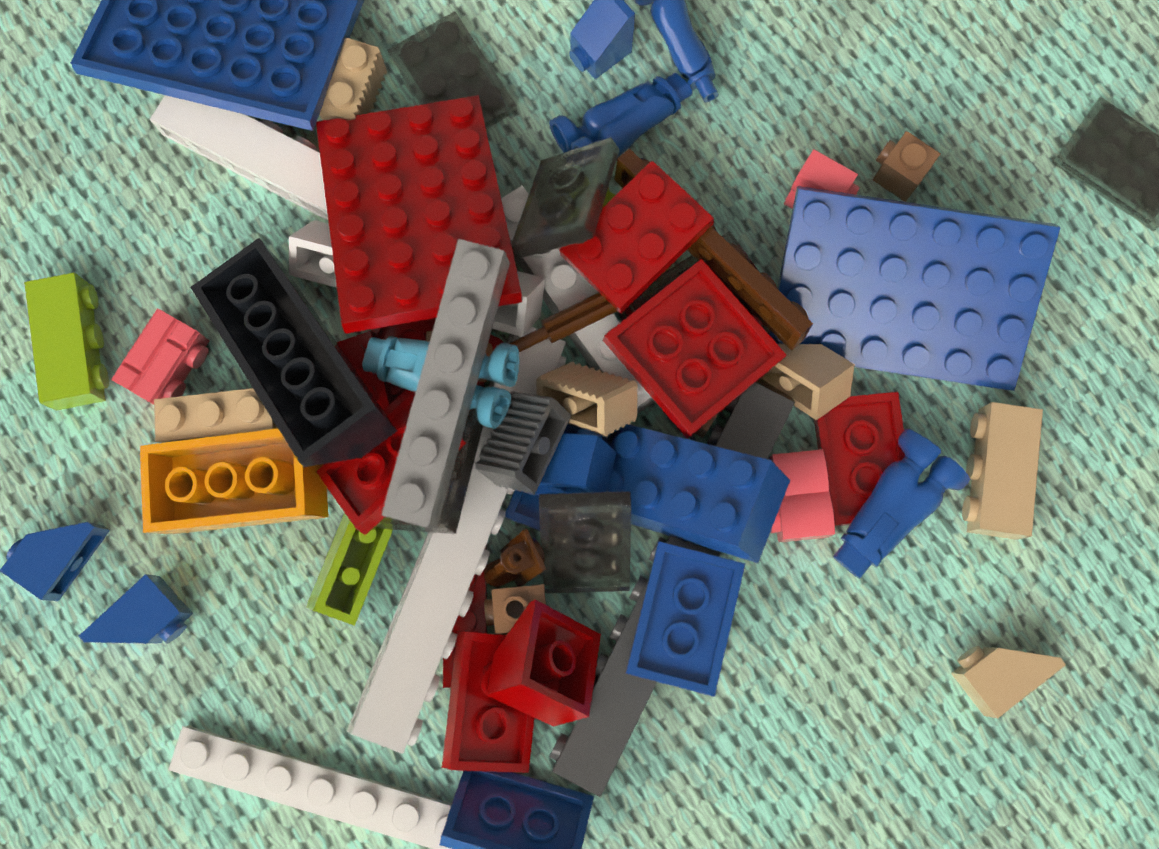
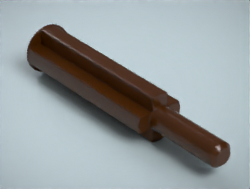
(567, 321)

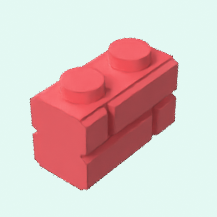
(162, 358)

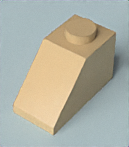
(811, 378)
(1002, 677)

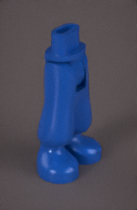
(684, 45)
(624, 116)
(899, 503)

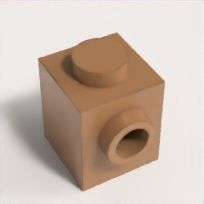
(904, 165)
(509, 604)

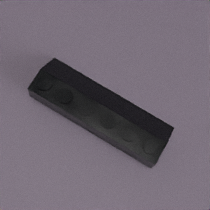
(292, 359)

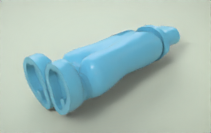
(402, 360)

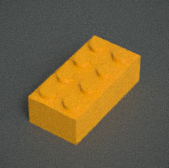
(227, 484)

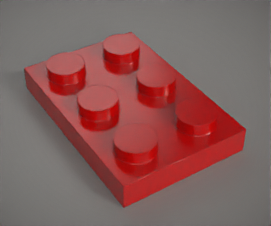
(638, 236)
(858, 446)
(364, 482)
(480, 729)

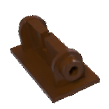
(520, 561)

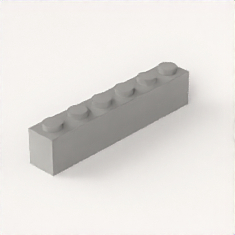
(447, 385)

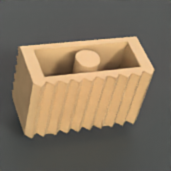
(354, 81)
(591, 397)

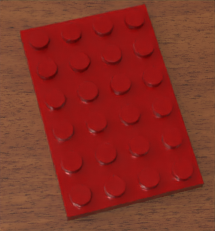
(400, 199)

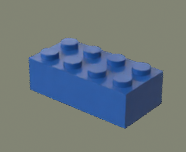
(698, 490)

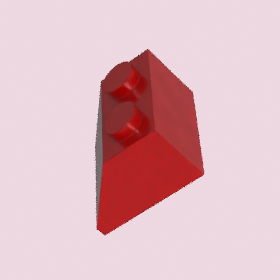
(546, 666)

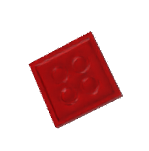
(694, 348)

